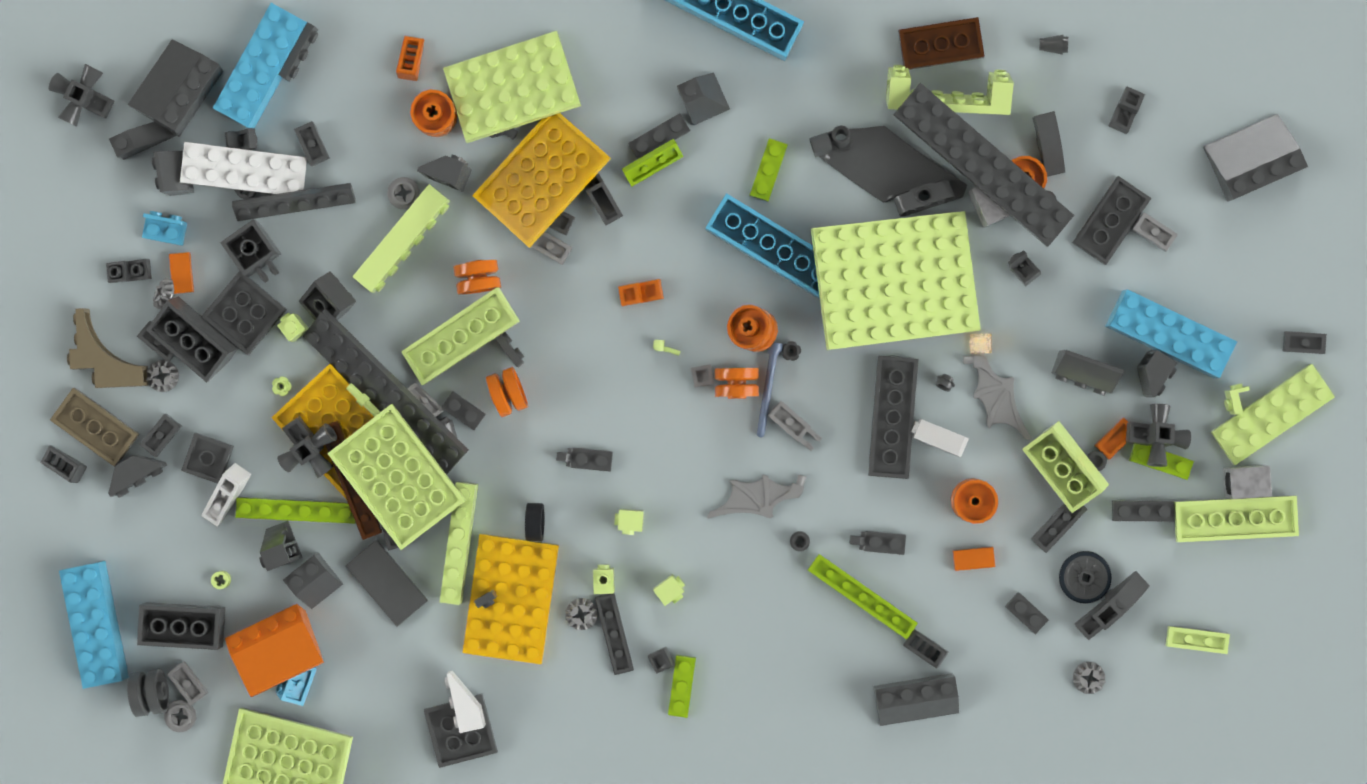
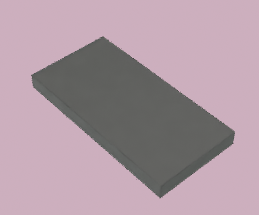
(1111, 220)
(386, 583)

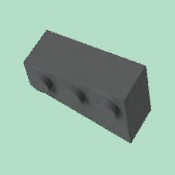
(279, 547)

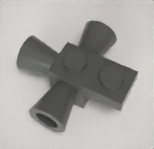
(81, 95)
(1157, 435)
(307, 446)

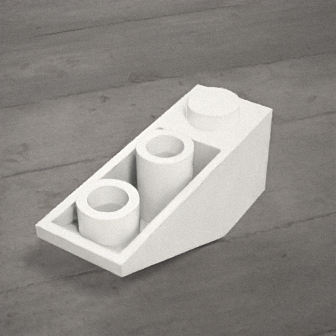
(467, 708)

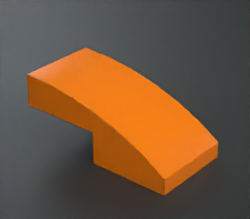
(641, 292)

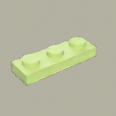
(1197, 640)

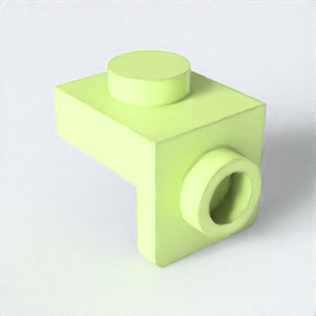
(1232, 400)

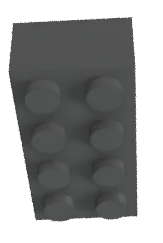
(181, 626)

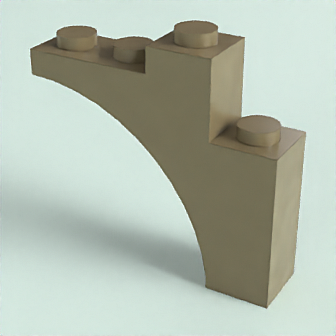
(92, 354)

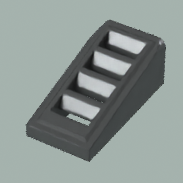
(74, 471)
(939, 659)

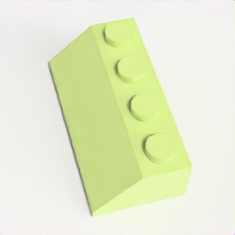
(1065, 467)

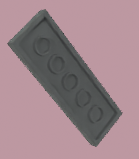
(893, 417)

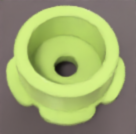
(276, 386)

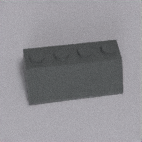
(191, 338)
(916, 699)

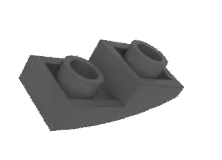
(128, 271)

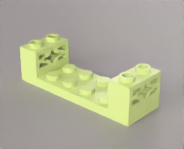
(997, 100)

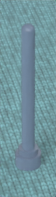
(773, 351)

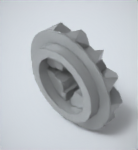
(395, 188)
(163, 293)
(169, 381)
(585, 605)
(1085, 669)
(172, 720)

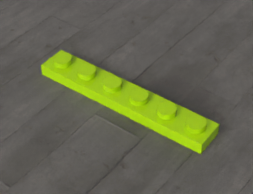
(294, 510)
(862, 596)

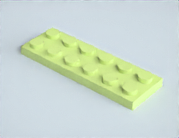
(460, 336)
(1272, 414)
(1236, 518)

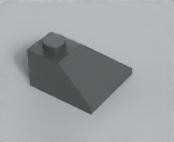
(703, 98)

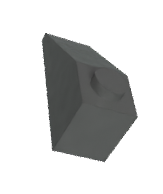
(139, 139)

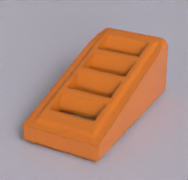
(413, 69)

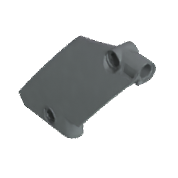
(887, 168)

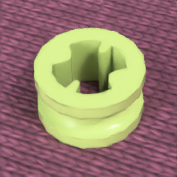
(215, 583)

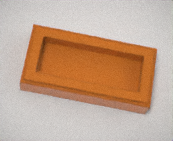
(181, 272)
(1113, 439)
(973, 558)

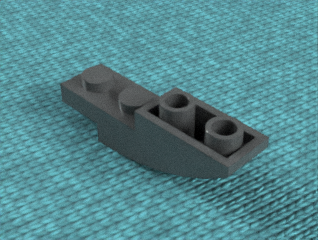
(1114, 605)

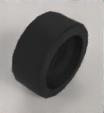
(534, 521)

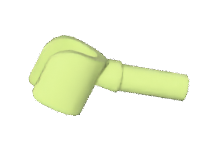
(658, 345)

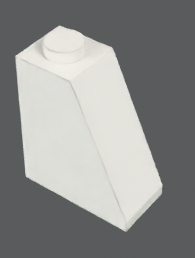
(939, 437)

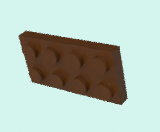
(941, 43)

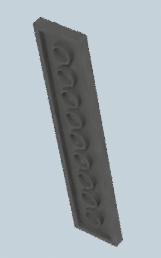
(983, 164)
(382, 387)

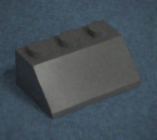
(448, 171)
(1086, 372)

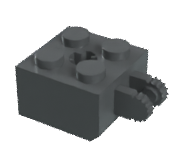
(250, 262)

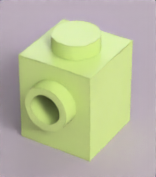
(292, 326)
(629, 521)
(603, 579)
(670, 590)

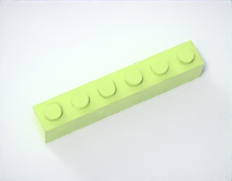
(401, 239)
(459, 545)

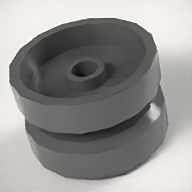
(148, 693)

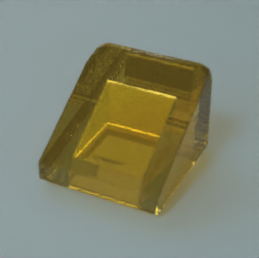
(981, 343)

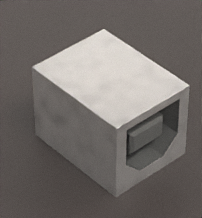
(986, 208)
(1247, 482)

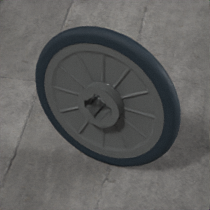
(1098, 579)

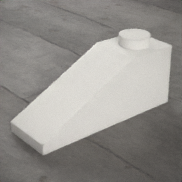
(225, 494)

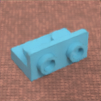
(164, 229)
(296, 688)

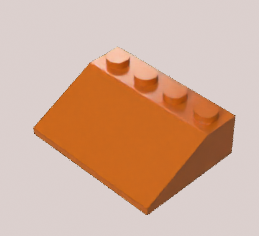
(274, 649)

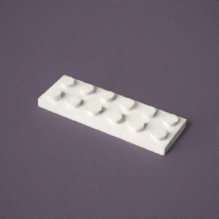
(242, 169)

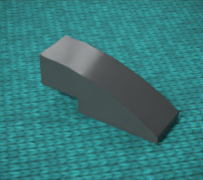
(1049, 143)
(603, 200)

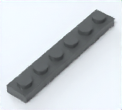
(293, 202)

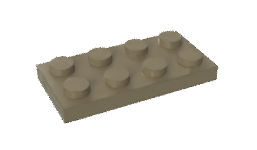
(94, 427)

